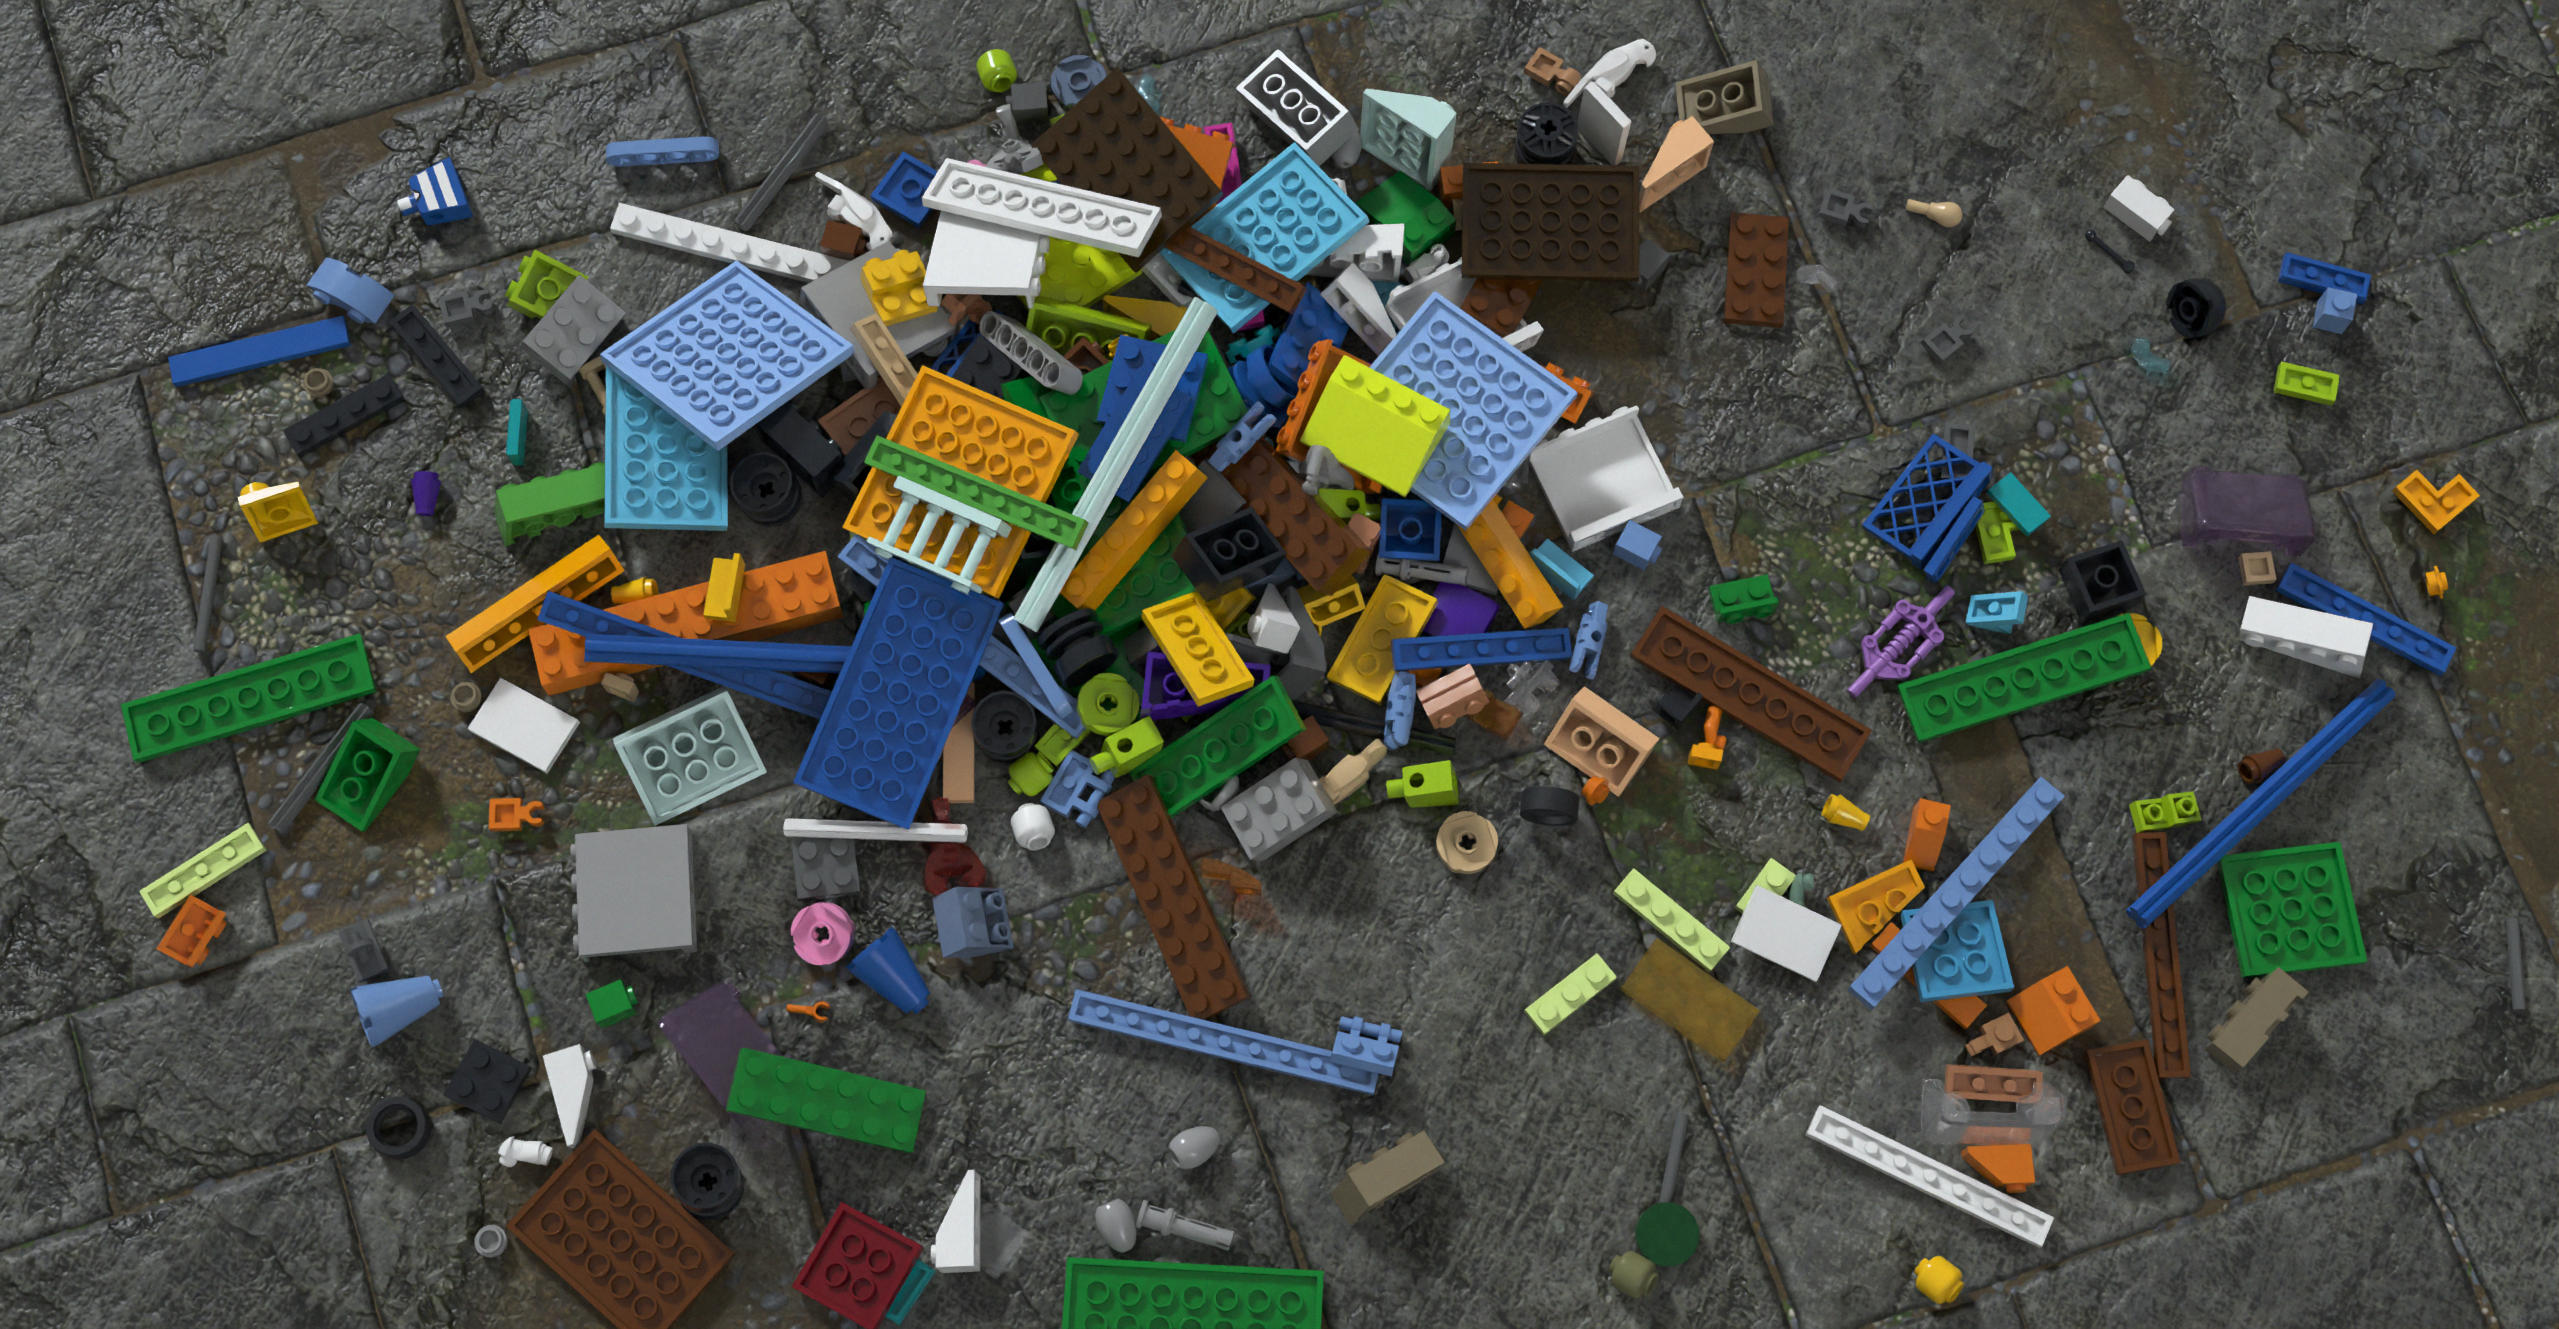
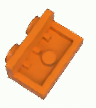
(192, 931)

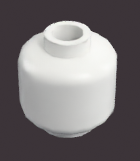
(1032, 826)

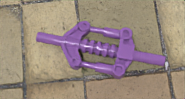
(1919, 621)

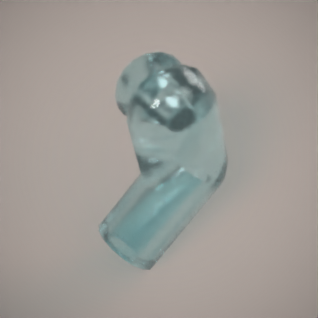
(1144, 88)
(2145, 359)

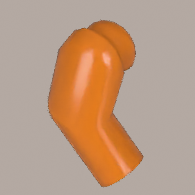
(1711, 727)

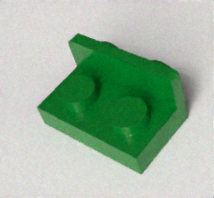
(1743, 599)

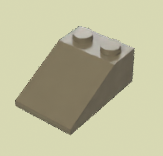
(1727, 99)

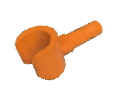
(809, 1010)

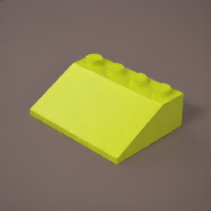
(1376, 425)

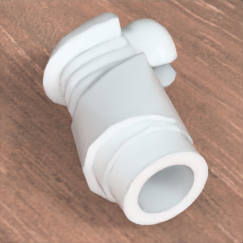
(1427, 263)
(529, 1151)

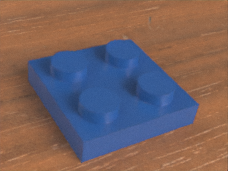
(903, 189)

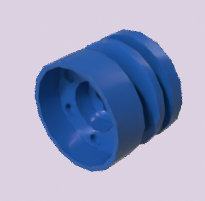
(1258, 384)

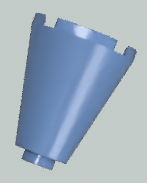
(394, 1005)

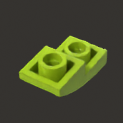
(2165, 812)

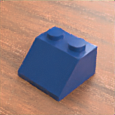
(1409, 530)

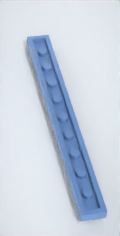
(997, 658)
(1955, 893)
(1217, 1041)

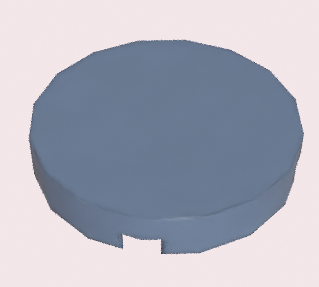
(1075, 79)

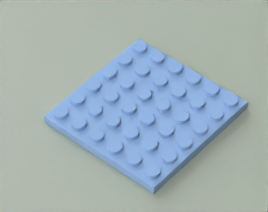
(727, 354)
(1495, 399)

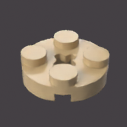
(1458, 858)

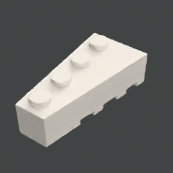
(1372, 249)
(2307, 635)

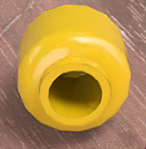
(1938, 1279)

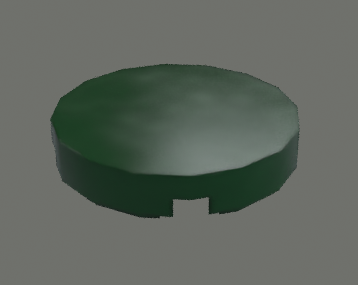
(1667, 1234)

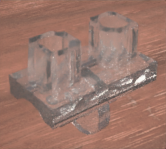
(1538, 676)

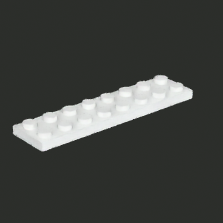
(1042, 207)

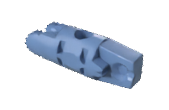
(1231, 447)
(1590, 639)
(1400, 710)

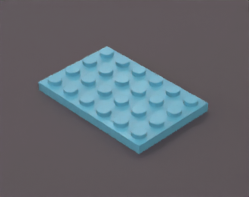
(1279, 217)
(658, 467)

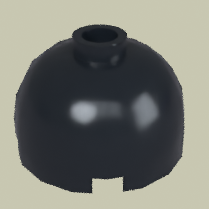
(2196, 306)

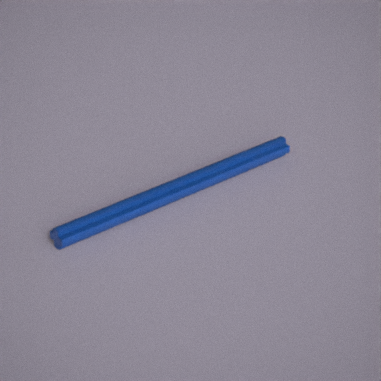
(715, 653)
(2260, 804)

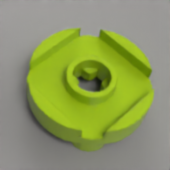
(1120, 693)

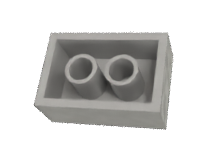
(572, 329)
(1278, 809)

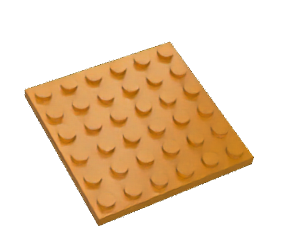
(977, 436)

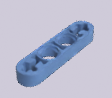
(662, 151)
(1035, 665)

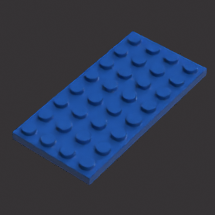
(898, 694)

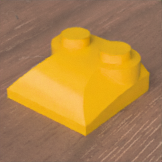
(276, 509)

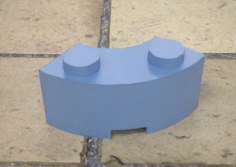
(343, 287)

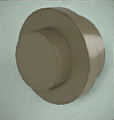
(318, 382)
(466, 697)

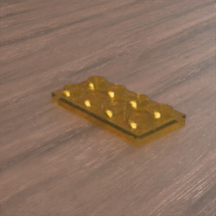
(1690, 1000)

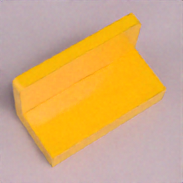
(724, 588)

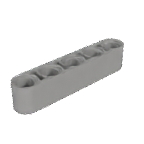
(1030, 352)

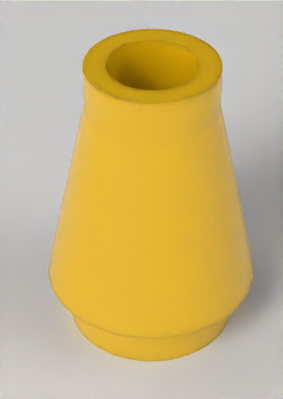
(634, 590)
(1843, 812)

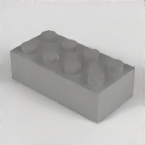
(1297, 107)

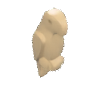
(1352, 772)

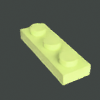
(1570, 994)

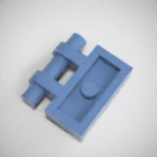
(1070, 783)
(1366, 1052)

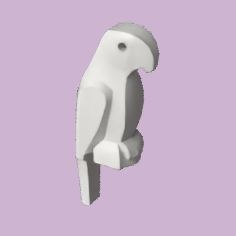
(1615, 68)
(857, 212)

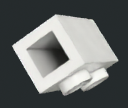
(2140, 208)

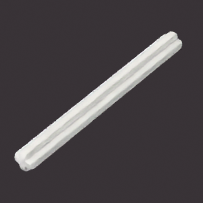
(874, 830)

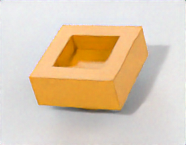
(1705, 756)

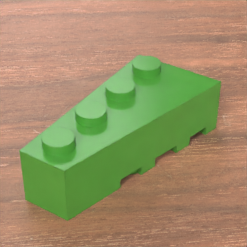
(549, 502)

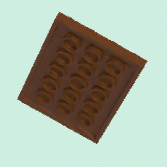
(620, 1238)

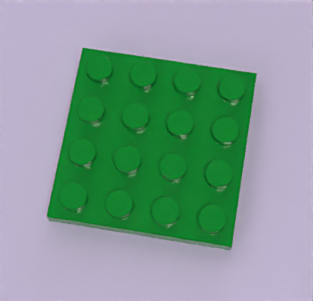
(2291, 909)

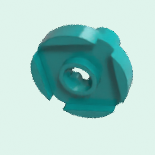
(1244, 348)

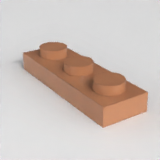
(1990, 1082)

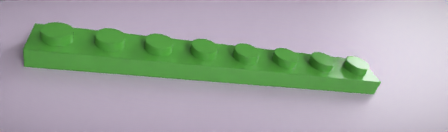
(977, 492)

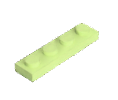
(202, 870)
(1671, 920)

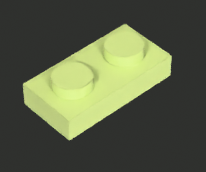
(1773, 878)

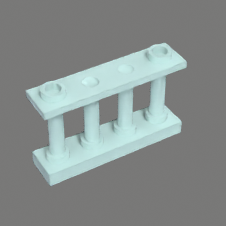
(936, 507)

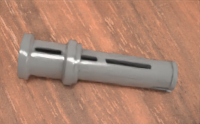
(1422, 569)
(1169, 1222)

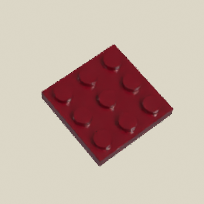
(858, 1267)

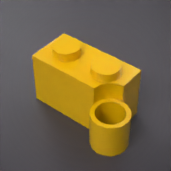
(1326, 609)

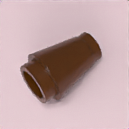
(2258, 766)

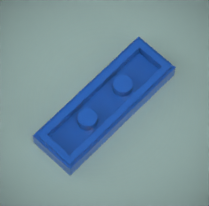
(2319, 275)
(1954, 540)

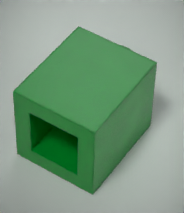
(612, 1003)

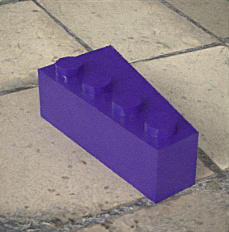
(1168, 698)

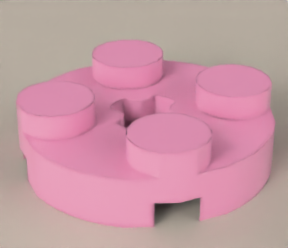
(840, 931)

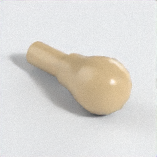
(1944, 213)

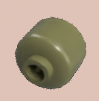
(1633, 1274)

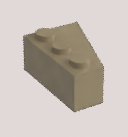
(2254, 1019)
(1386, 1175)

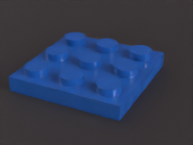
(1137, 353)

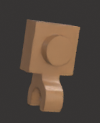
(1997, 1035)

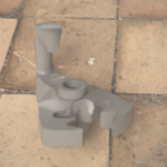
(1015, 154)
(1323, 469)

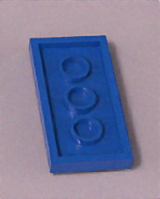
(1311, 322)
(1153, 445)

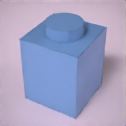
(2334, 310)
(1638, 545)

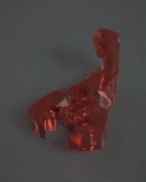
(950, 858)

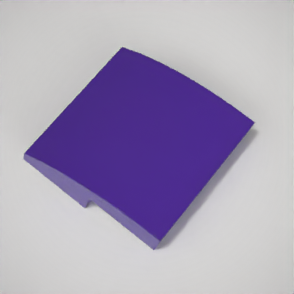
(1460, 612)

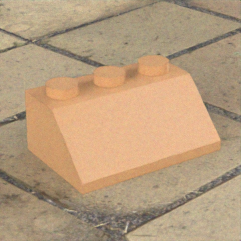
(1601, 740)

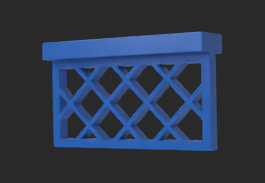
(1939, 527)

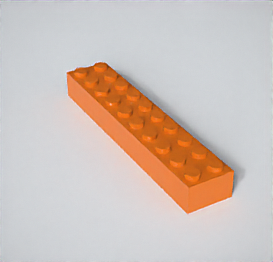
(770, 604)

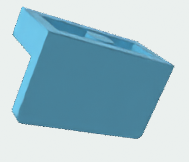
(1561, 569)

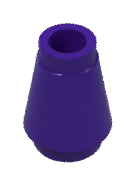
(425, 492)

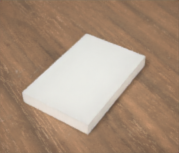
(1603, 123)
(523, 725)
(1786, 933)

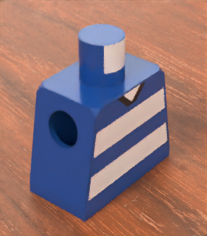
(437, 195)

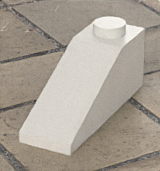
(1360, 306)
(1273, 623)
(571, 1086)
(959, 1234)

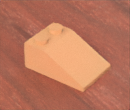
(1679, 159)

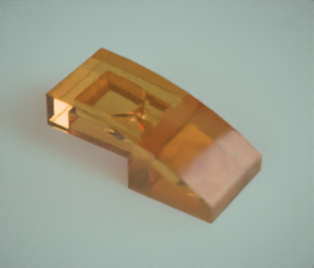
(1497, 716)
(1240, 880)

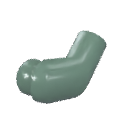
(1800, 883)

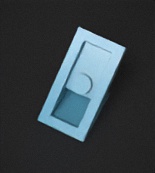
(1997, 611)

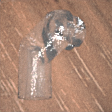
(1817, 275)

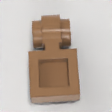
(1547, 67)

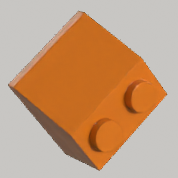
(2053, 1011)

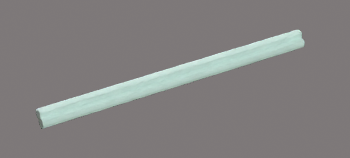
(1118, 459)

